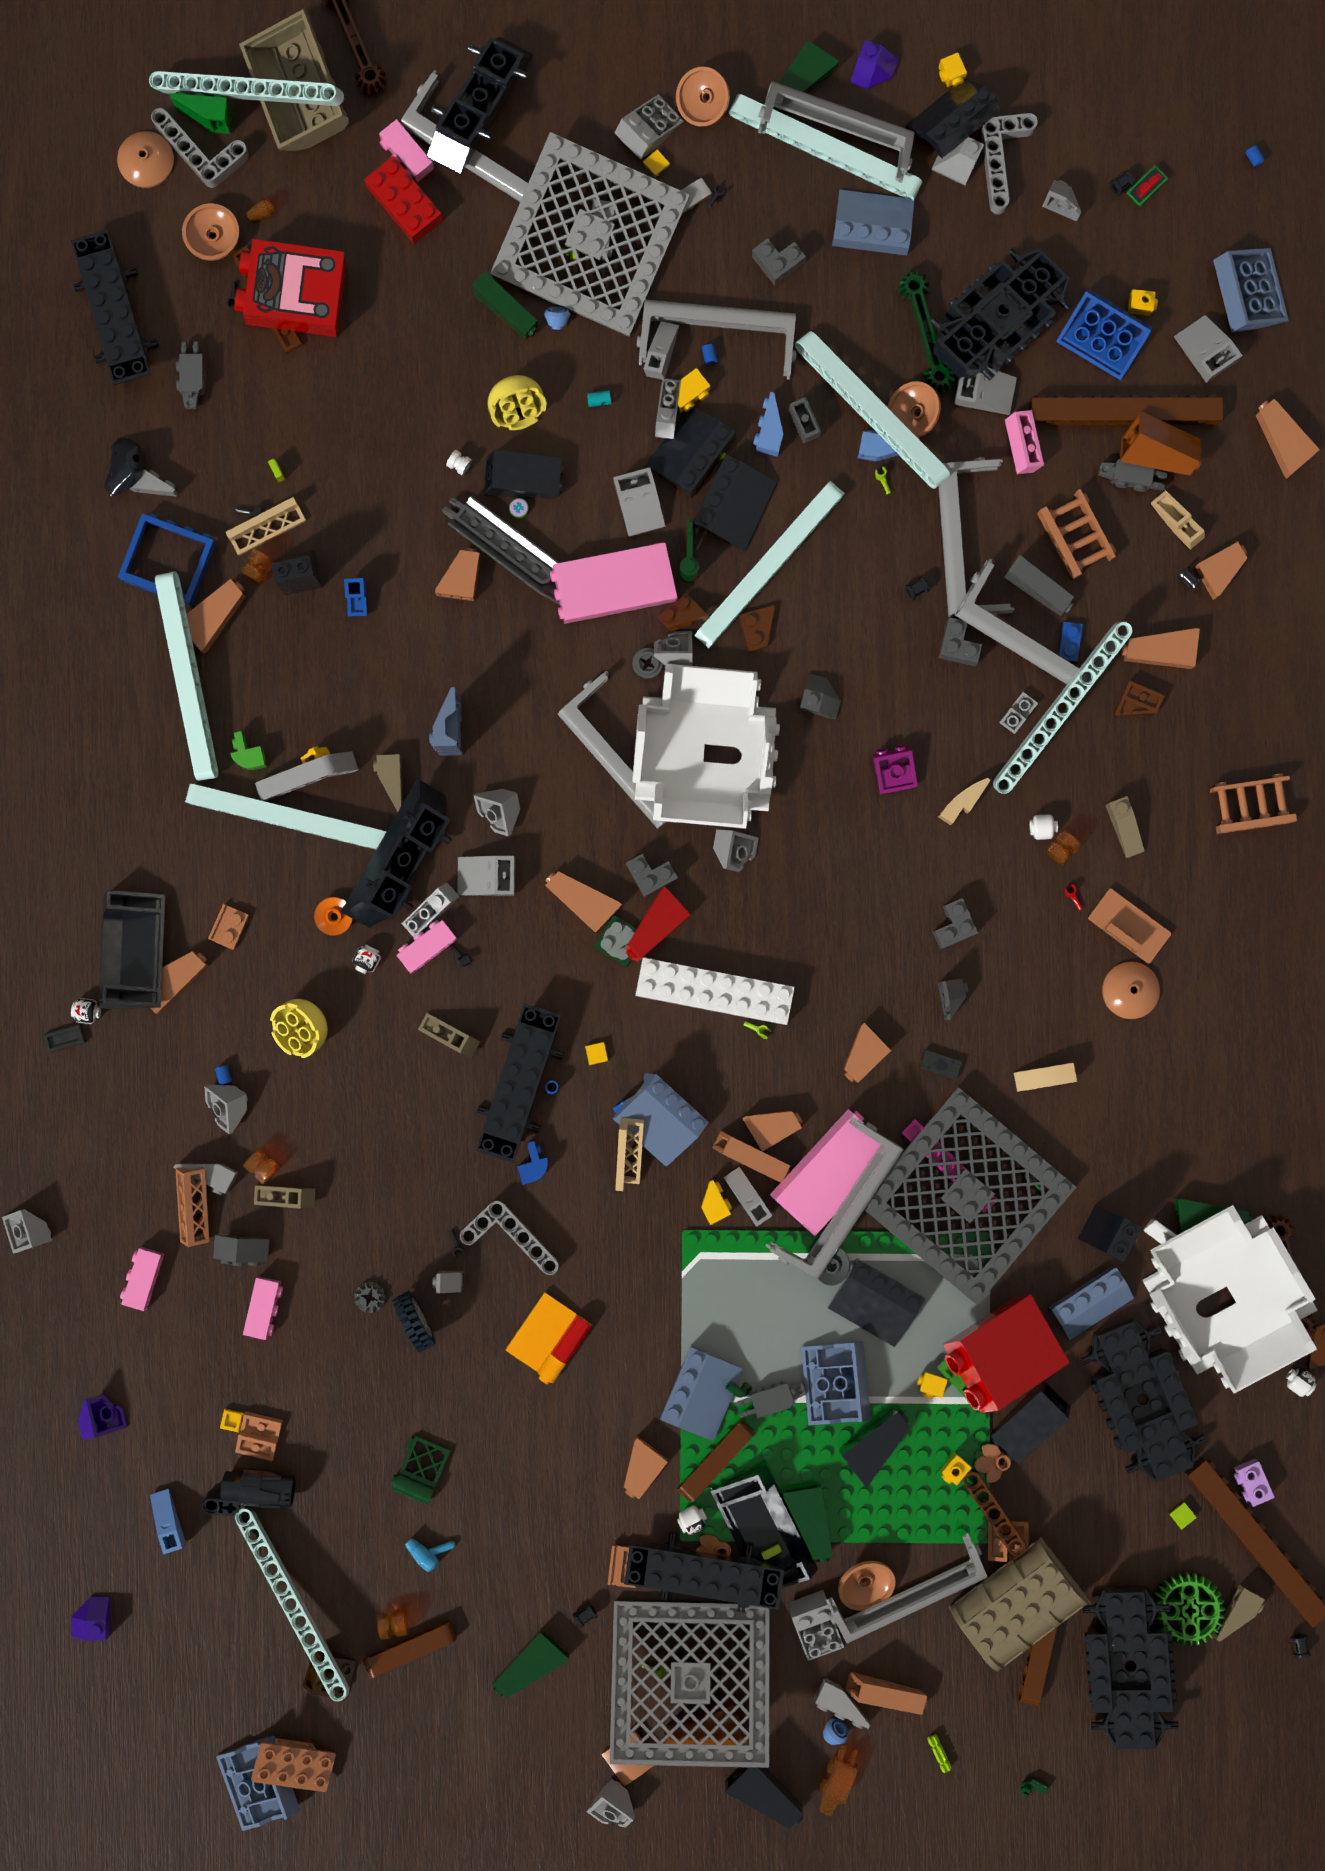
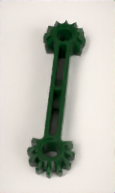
(925, 329)

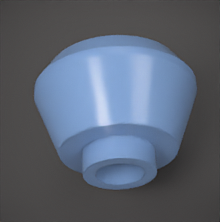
(557, 317)
(835, 1732)

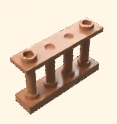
(1066, 550)
(1246, 822)

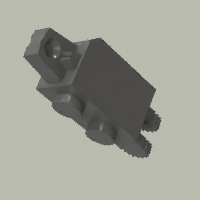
(191, 375)
(1132, 476)
(773, 1400)

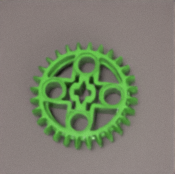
(1186, 1600)

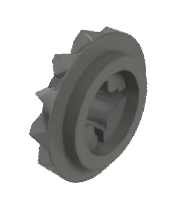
(638, 665)
(377, 1292)

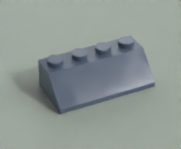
(1091, 1302)

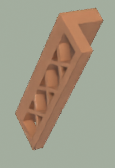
(186, 1209)

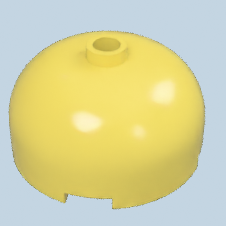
(513, 393)
(299, 1027)

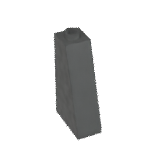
(1039, 586)

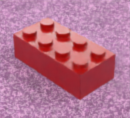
(403, 200)

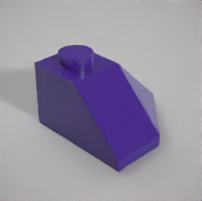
(873, 65)
(100, 1417)
(92, 1619)

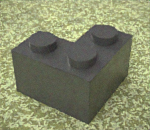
(775, 264)
(955, 647)
(650, 880)
(960, 925)
(239, 1250)

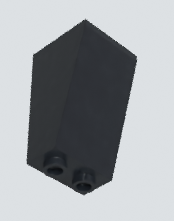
(522, 475)
(297, 573)
(1109, 1233)
(1031, 1422)
(875, 1444)
(765, 1794)

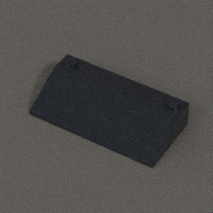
(131, 950)
(762, 1519)

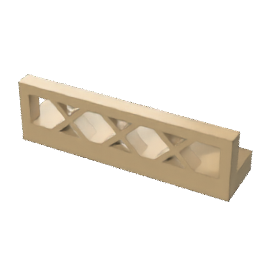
(263, 519)
(623, 1154)

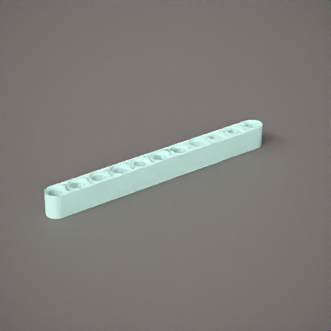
(253, 91)
(826, 148)
(872, 410)
(769, 564)
(186, 676)
(1071, 703)
(284, 816)
(300, 1609)

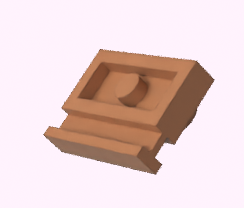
(228, 927)
(618, 1566)

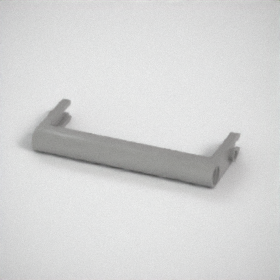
(839, 118)
(479, 163)
(718, 317)
(952, 534)
(1014, 639)
(600, 748)
(849, 1209)
(911, 1599)

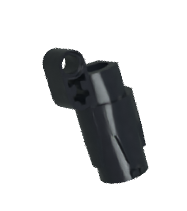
(250, 1489)

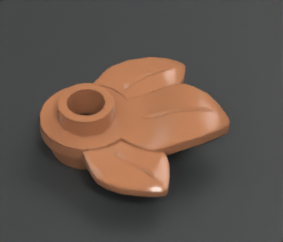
(989, 1462)
(711, 1545)

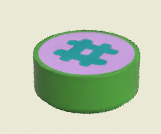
(518, 508)

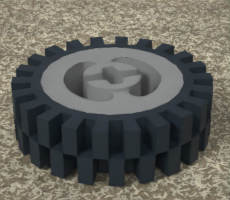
(414, 1321)

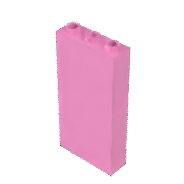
(613, 583)
(826, 1174)

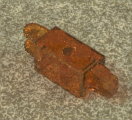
(838, 1781)

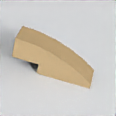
(1178, 520)
(963, 801)
(1045, 1077)

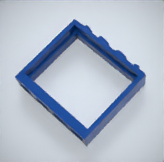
(169, 525)

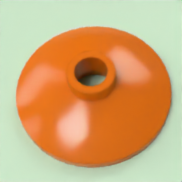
(323, 917)

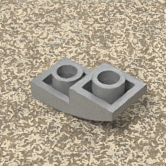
(698, 192)
(1018, 712)

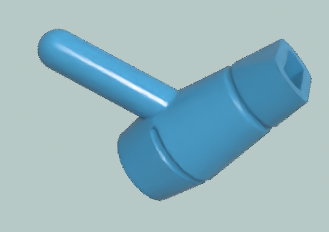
(426, 1557)

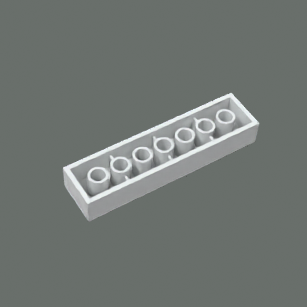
(714, 991)

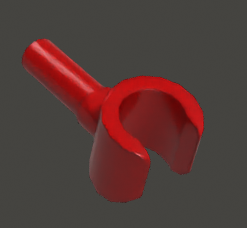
(1073, 896)

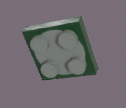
(615, 939)

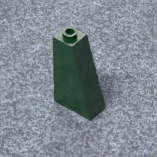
(809, 69)
(504, 306)
(1192, 1213)
(810, 1516)
(534, 1661)

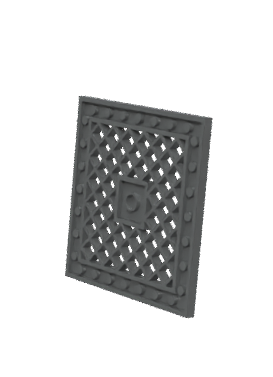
(969, 1196)

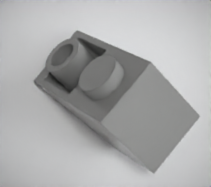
(448, 1281)

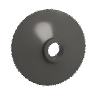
(831, 1277)

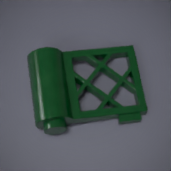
(689, 566)
(415, 1486)

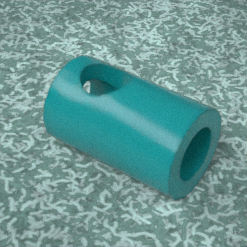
(599, 398)

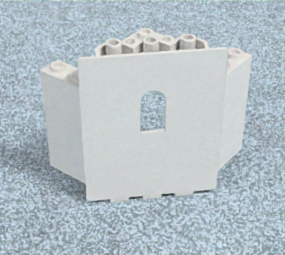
(671, 733)
(1270, 1296)

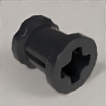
(1122, 183)
(1189, 578)
(917, 588)
(585, 1615)
(1300, 1646)

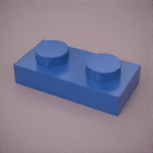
(1070, 641)

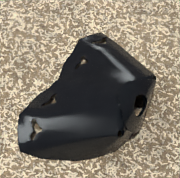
(123, 466)

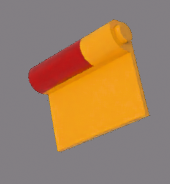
(548, 1338)

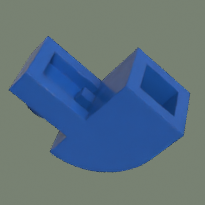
(356, 596)
(537, 1168)

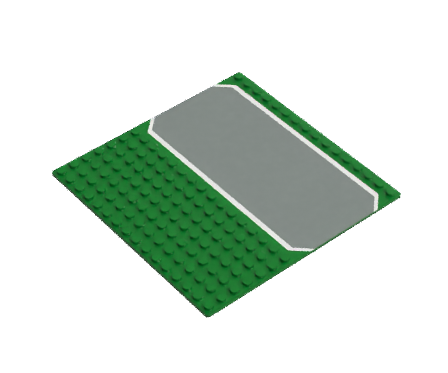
(758, 1317)

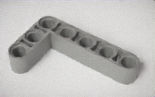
(194, 153)
(997, 156)
(306, 774)
(512, 1232)

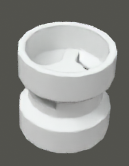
(459, 462)

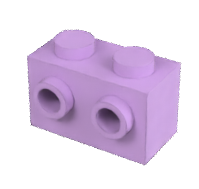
(1253, 1482)

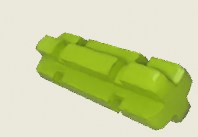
(939, 1753)

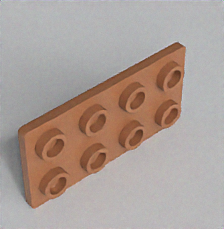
(1129, 926)
(293, 1765)

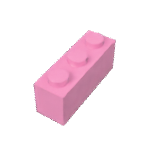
(406, 151)
(1024, 442)
(426, 946)
(141, 1278)
(263, 1308)

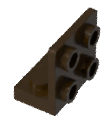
(313, 1683)

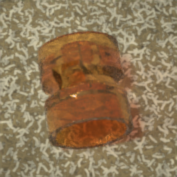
(251, 570)
(1063, 847)
(261, 1166)
(392, 1624)

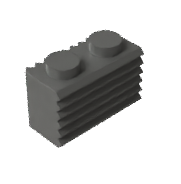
(804, 420)

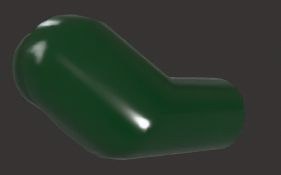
(737, 1390)
(1033, 1784)

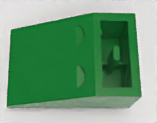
(208, 111)

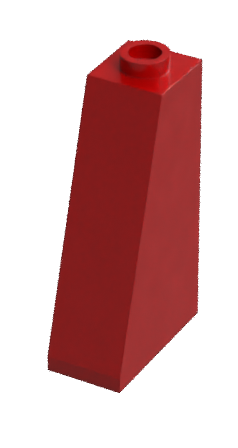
(659, 921)

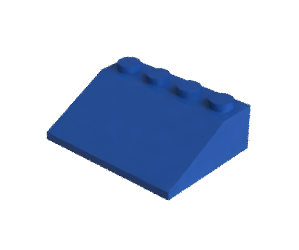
(1104, 334)

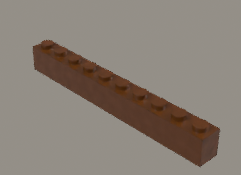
(1125, 410)
(1257, 1542)

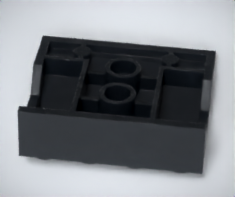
(955, 116)
(693, 452)
(734, 503)
(876, 1302)

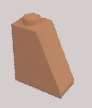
(1221, 568)
(461, 577)
(864, 1054)
(772, 1127)
(643, 1468)

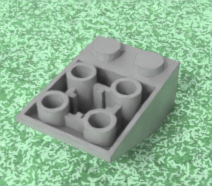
(648, 126)
(1208, 348)
(986, 395)
(639, 501)
(486, 876)
(814, 1625)

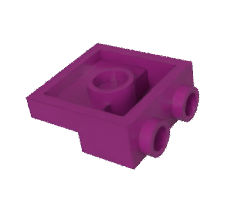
(895, 769)

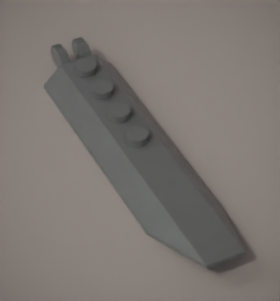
(504, 544)

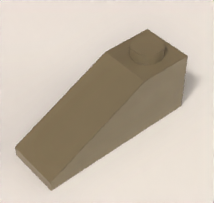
(390, 774)
(1125, 826)
(449, 1035)
(284, 1196)
(1240, 1610)

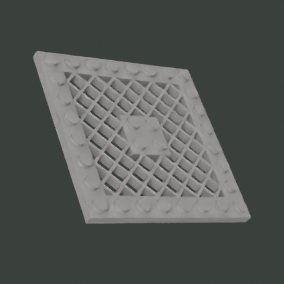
(589, 234)
(690, 1685)

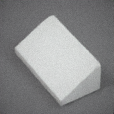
(1158, 1231)

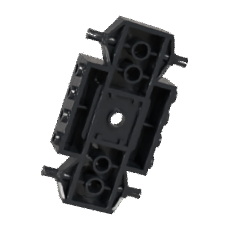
(981, 334)
(1150, 1427)
(1137, 1695)

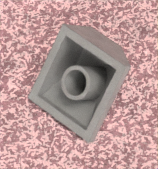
(960, 161)
(25, 1230)

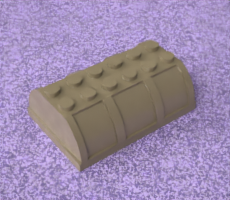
(293, 54)
(1018, 1605)

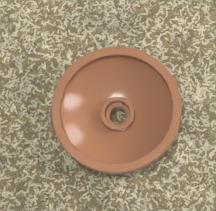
(692, 96)
(146, 170)
(204, 222)
(910, 400)
(1118, 995)
(866, 1585)

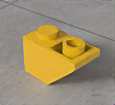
(692, 388)
(713, 1204)

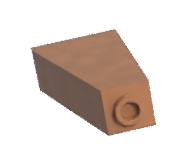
(1285, 437)
(213, 614)
(1165, 649)
(584, 901)
(179, 976)
(751, 1157)
(885, 1694)

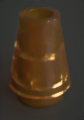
(260, 210)

